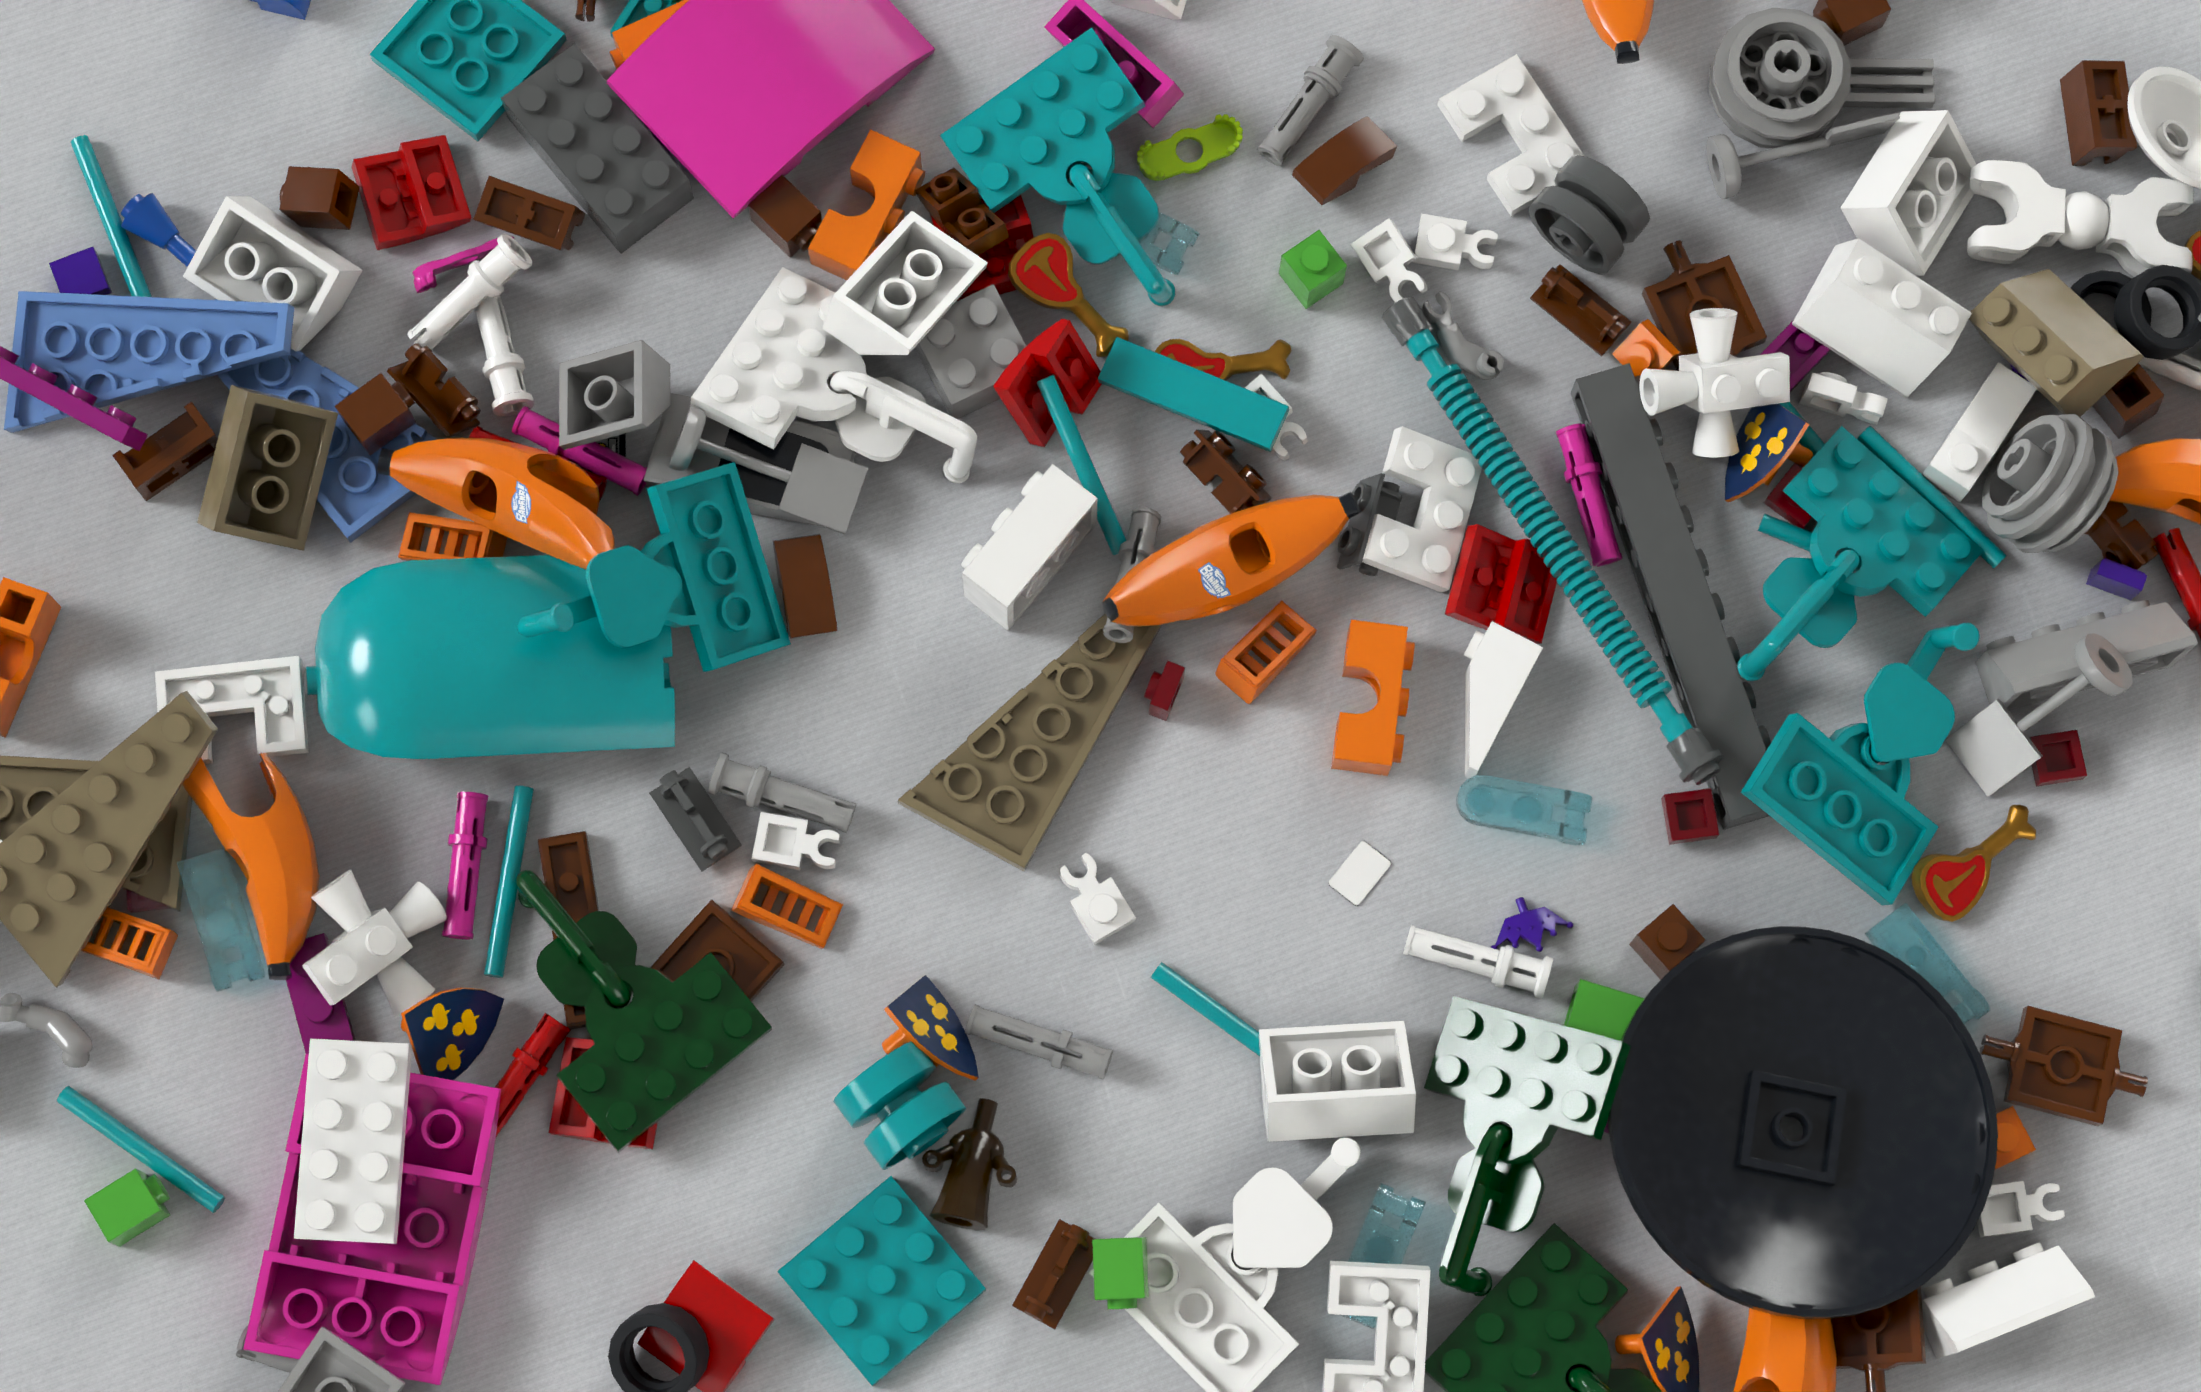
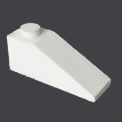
(1979, 432)
(1492, 684)

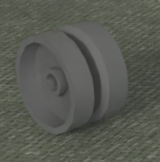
(1589, 214)

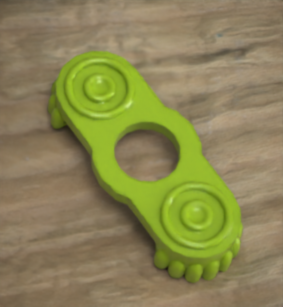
(1217, 141)

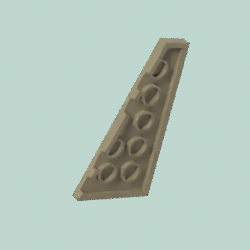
(1026, 756)
(33, 782)
(85, 842)

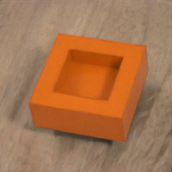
(1646, 349)
(2012, 1138)

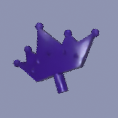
(1529, 925)

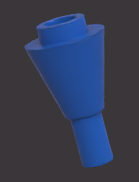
(150, 221)

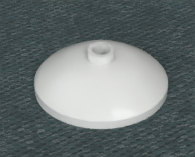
(2167, 121)

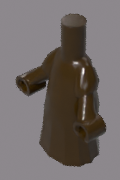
(968, 1181)

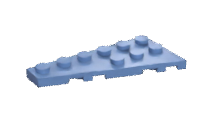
(136, 344)
(350, 485)

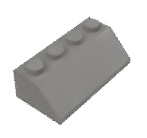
(2041, 666)

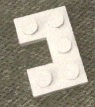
(1515, 99)
(1431, 547)
(265, 687)
(1400, 1303)

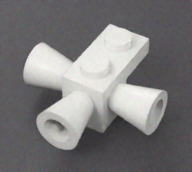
(1716, 383)
(373, 943)

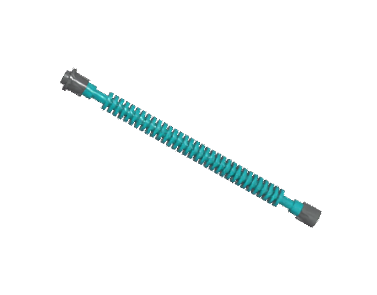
(1548, 534)

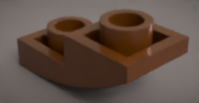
(1342, 159)
(960, 213)
(805, 585)

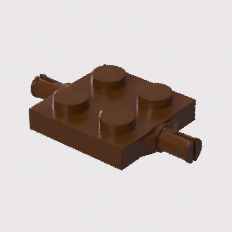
(1697, 288)
(2063, 1066)
(1881, 1339)

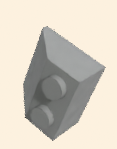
(611, 393)

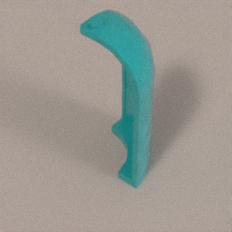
(434, 666)

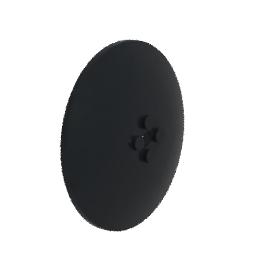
(1887, 1107)

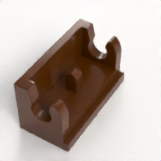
(2097, 111)
(528, 214)
(169, 453)

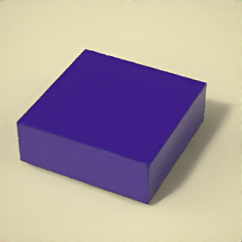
(81, 273)
(2116, 579)

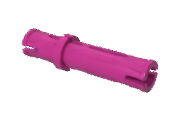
(590, 456)
(1585, 481)
(465, 864)

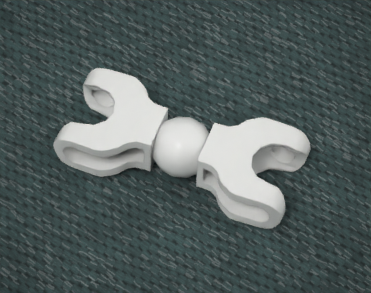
(2043, 214)

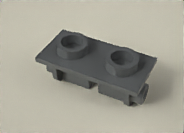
(1372, 498)
(694, 818)

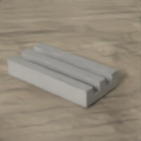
(1891, 66)

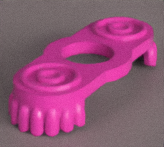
(425, 274)

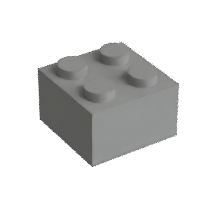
(970, 351)

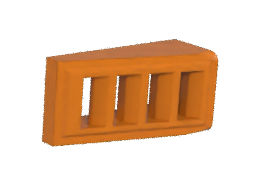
(480, 543)
(1244, 673)
(794, 891)
(158, 951)

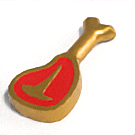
(1045, 276)
(1225, 366)
(1954, 883)

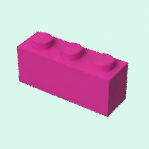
(1148, 80)

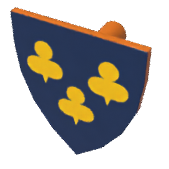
(1764, 443)
(932, 1027)
(451, 1029)
(1668, 1346)

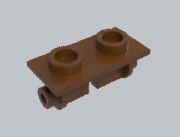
(1580, 309)
(446, 404)
(1215, 458)
(2124, 545)
(1056, 1274)

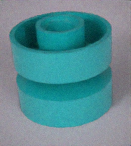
(908, 1117)

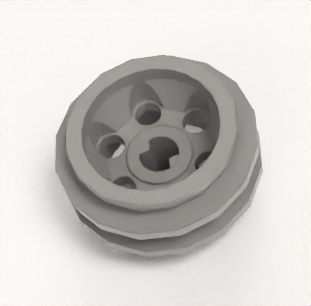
(1784, 40)
(2049, 483)

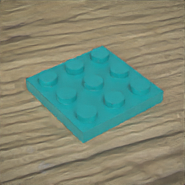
(467, 55)
(881, 1280)

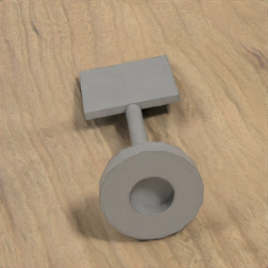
(1726, 165)
(817, 489)
(1996, 745)

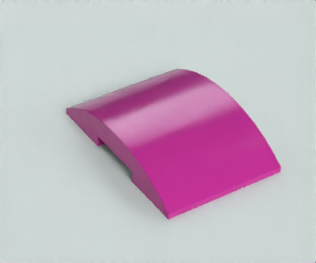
(762, 82)
(383, 1298)

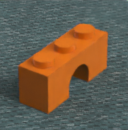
(889, 175)
(24, 629)
(1369, 739)

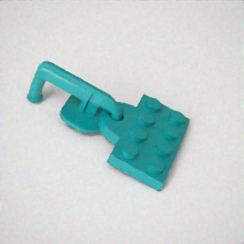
(1047, 132)
(1876, 531)
(694, 575)
(1837, 793)

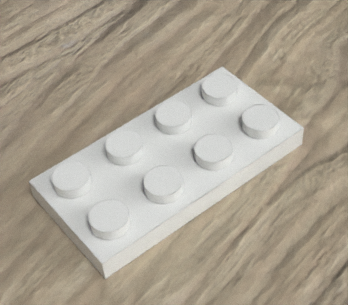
(353, 1141)

